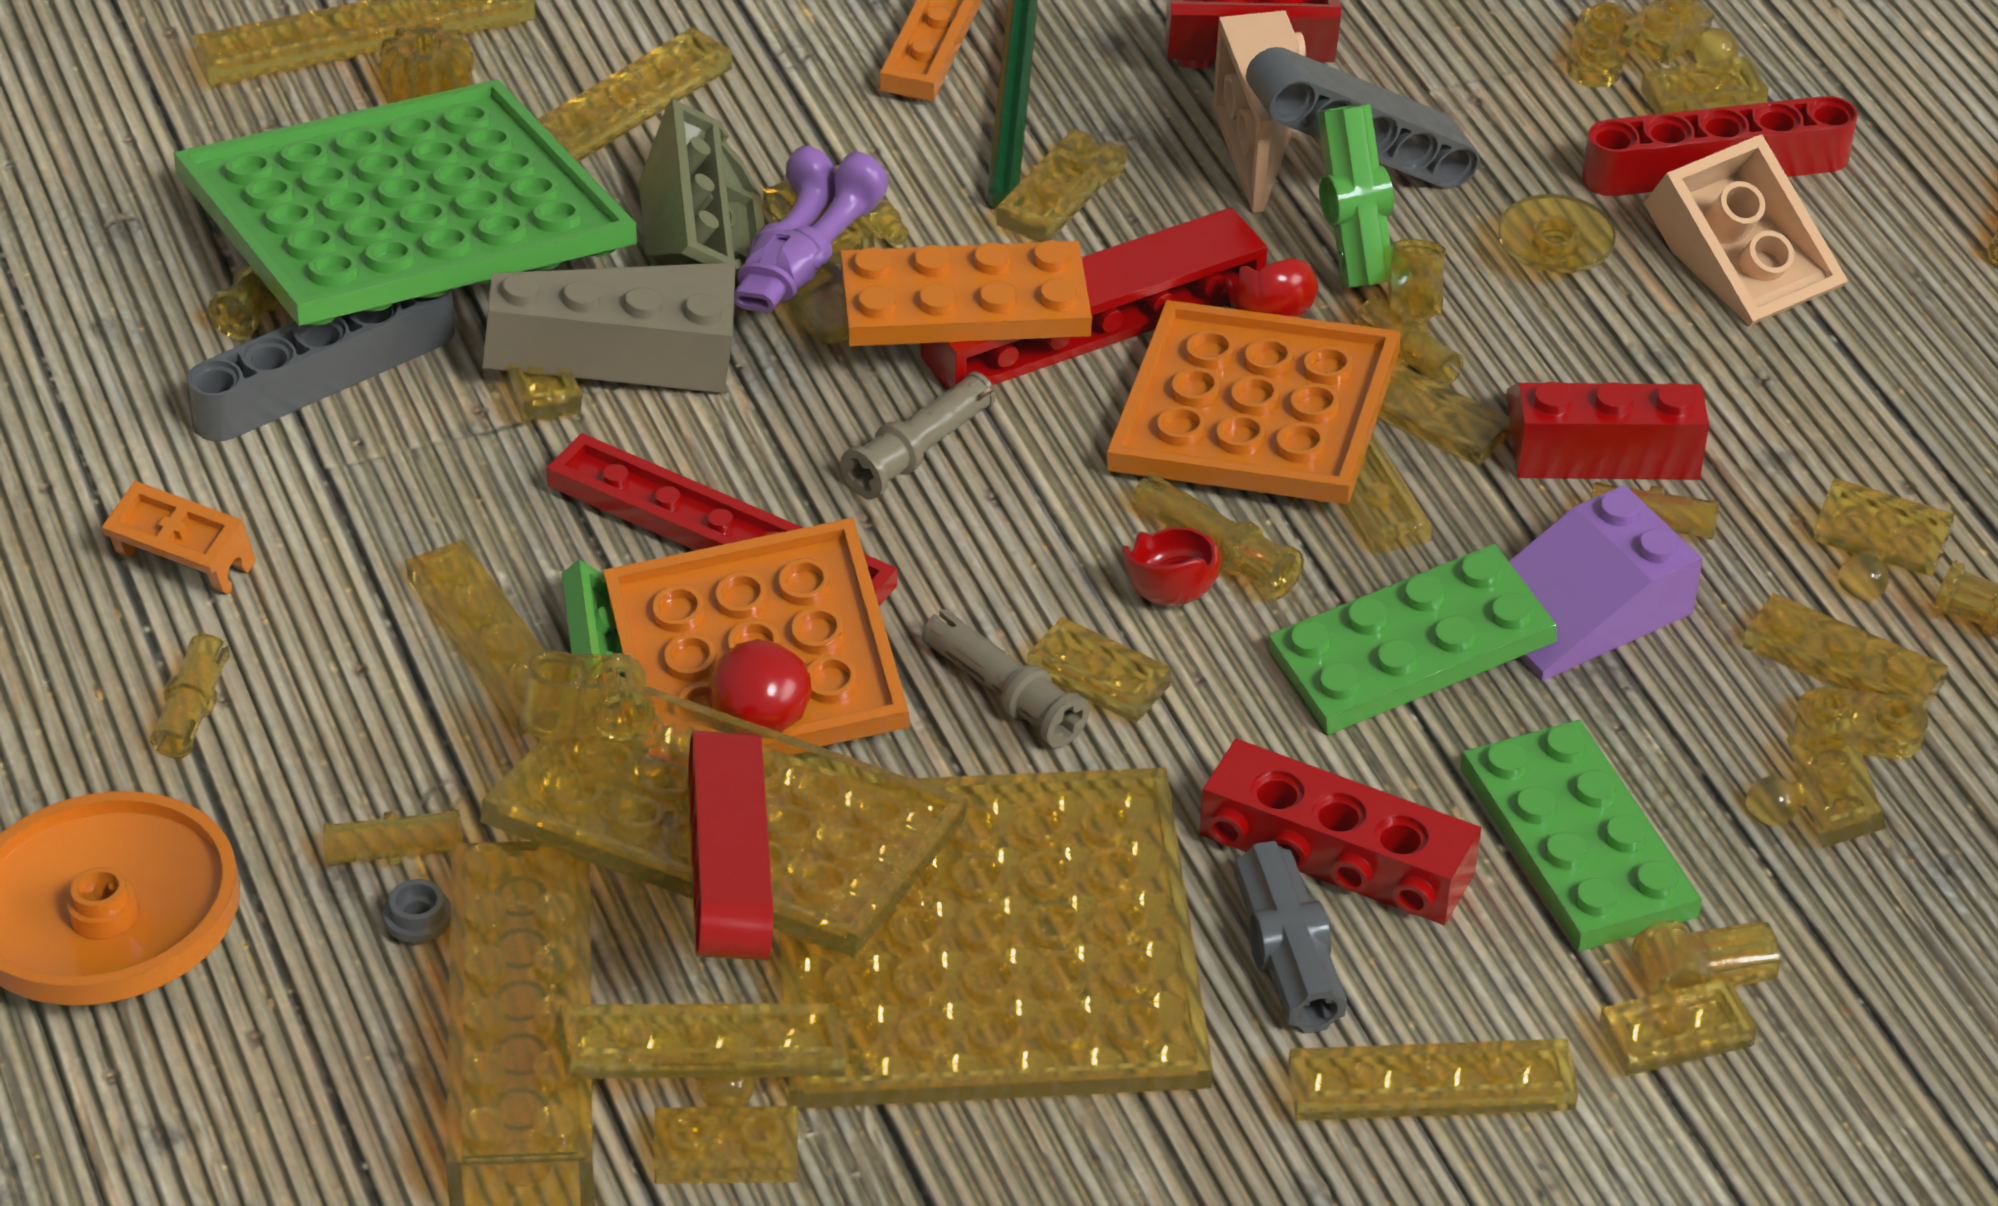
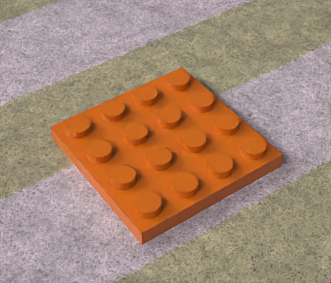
(1255, 402)
(785, 588)

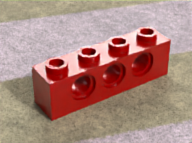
(1341, 830)

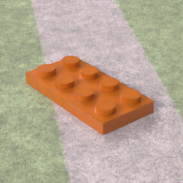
(965, 293)

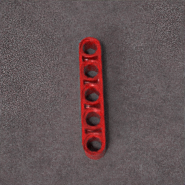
(1638, 151)
(729, 846)

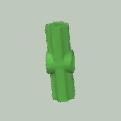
(1355, 194)

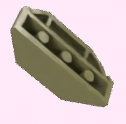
(697, 193)

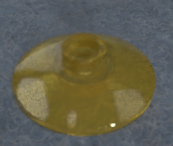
(1556, 233)

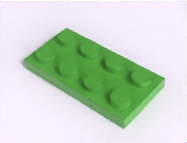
(1412, 638)
(1579, 834)

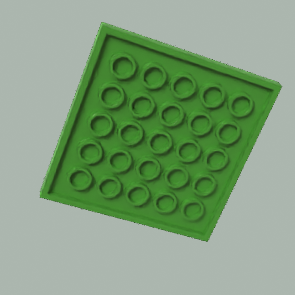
(402, 201)

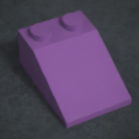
(1606, 579)

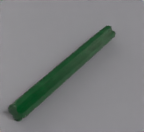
(1012, 100)

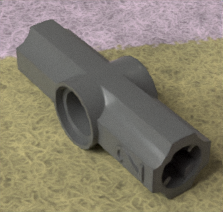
(1290, 937)

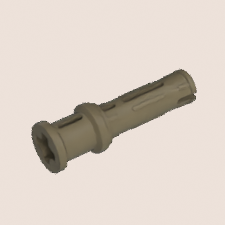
(902, 445)
(1023, 690)

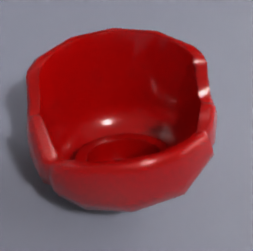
(1278, 289)
(1172, 565)
(761, 685)

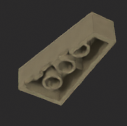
(616, 323)

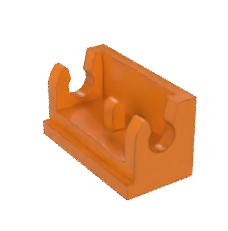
(180, 533)

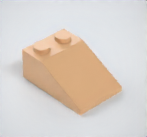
(1249, 131)
(1744, 231)

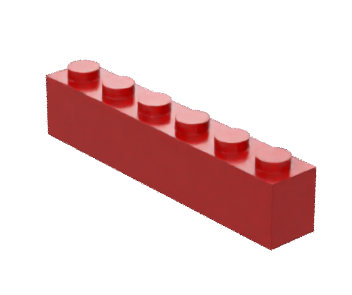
(1125, 296)

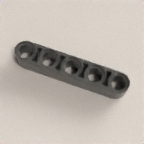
(1406, 132)
(310, 363)

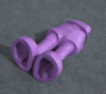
(827, 202)

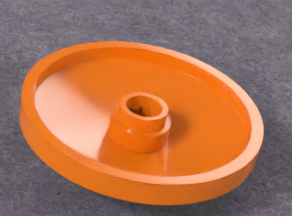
(111, 896)

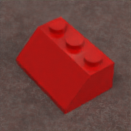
(1194, 26)
(1608, 430)

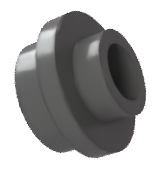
(417, 911)

